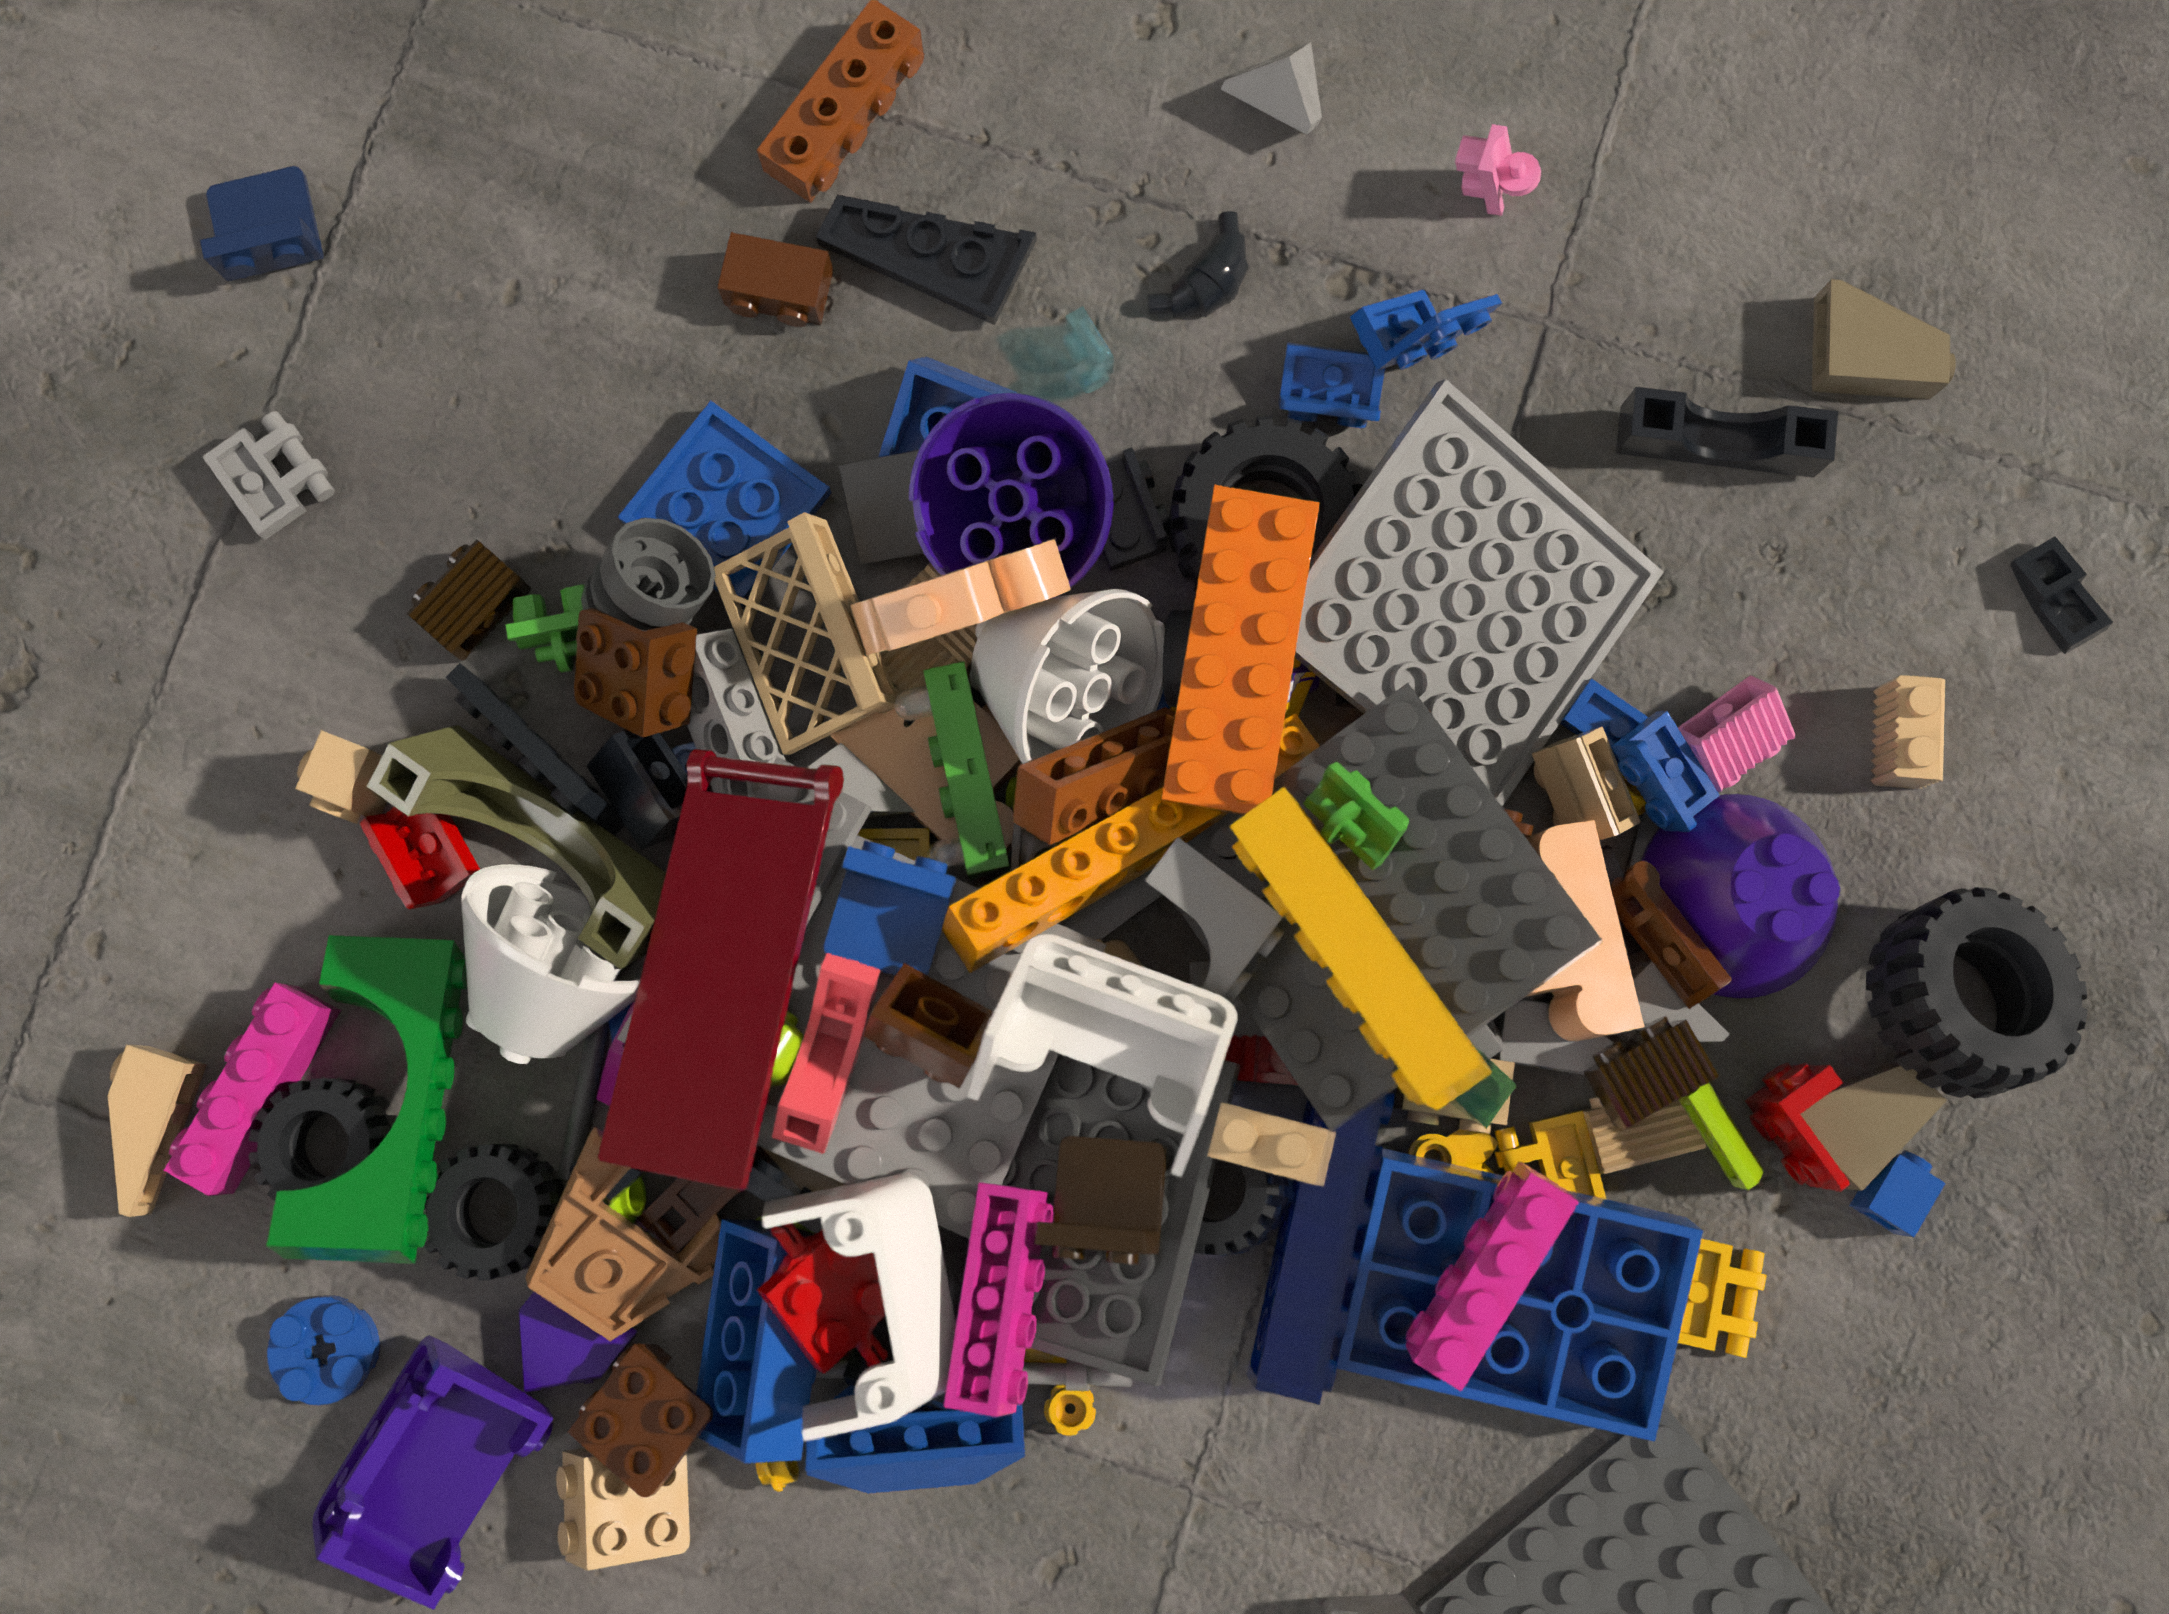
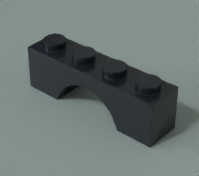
(1772, 441)

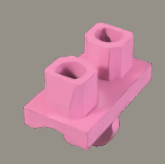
(1493, 169)

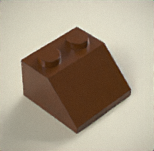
(928, 1025)

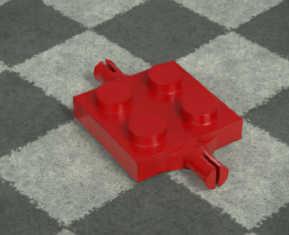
(825, 1299)

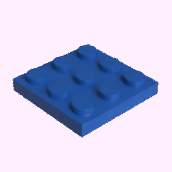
(727, 490)

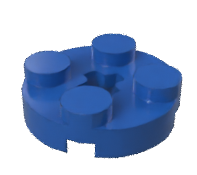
(291, 1344)

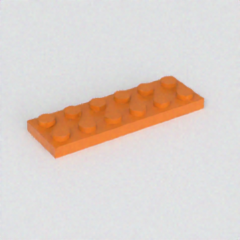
(1240, 650)

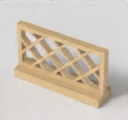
(833, 595)

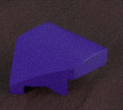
(561, 1348)

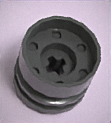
(651, 575)

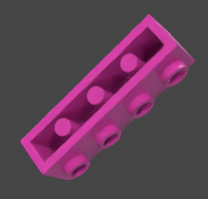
(264, 1060)
(1489, 1275)
(997, 1301)

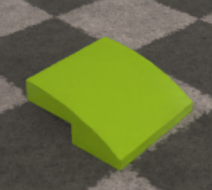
(1723, 1137)

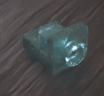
(1086, 344)

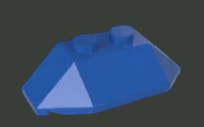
(918, 1450)

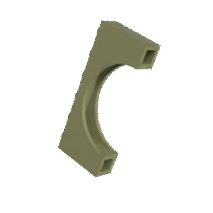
(466, 778)

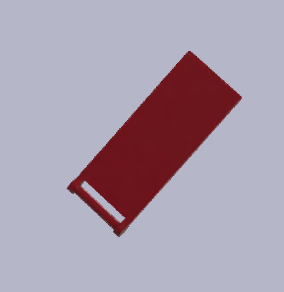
(718, 973)

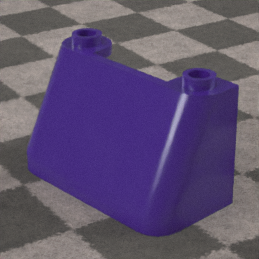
(425, 1473)

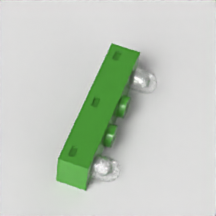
(962, 754)

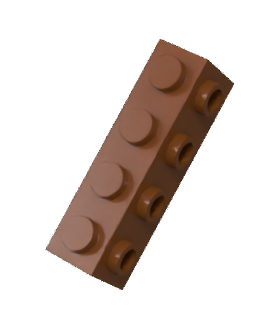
(842, 101)
(1093, 777)

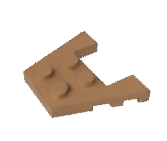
(604, 1264)

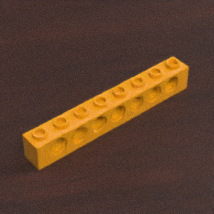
(1086, 867)

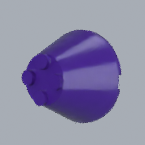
(1007, 479)
(1751, 890)

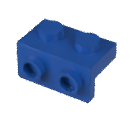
(1330, 384)
(1665, 772)

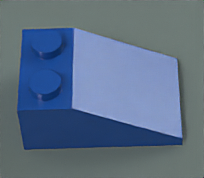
(925, 397)

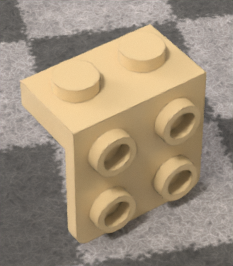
(610, 1522)

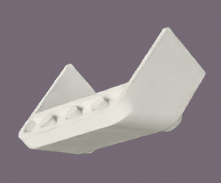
(1114, 1020)
(900, 1226)

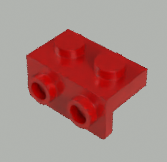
(420, 855)

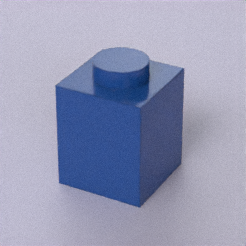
(1900, 1194)

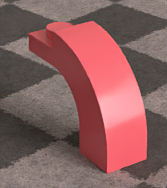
(827, 1053)

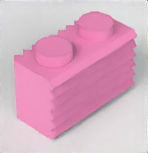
(1738, 731)

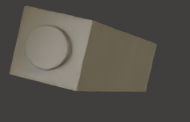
(1875, 347)
(1872, 1119)

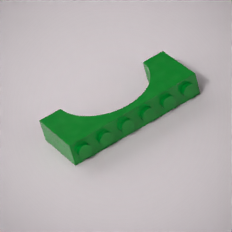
(380, 1203)

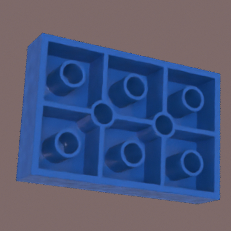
(1586, 1334)

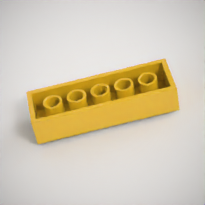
(1361, 951)

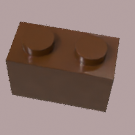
(775, 280)

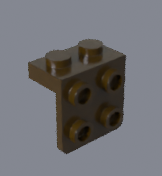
(1106, 1199)

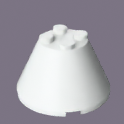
(1069, 668)
(528, 972)

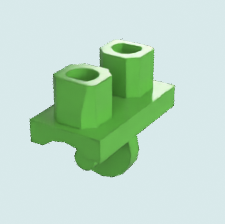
(536, 629)
(1355, 815)

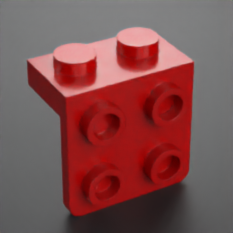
(1778, 1118)

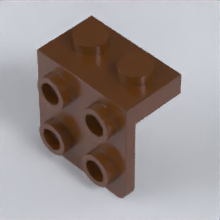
(635, 674)
(641, 1419)

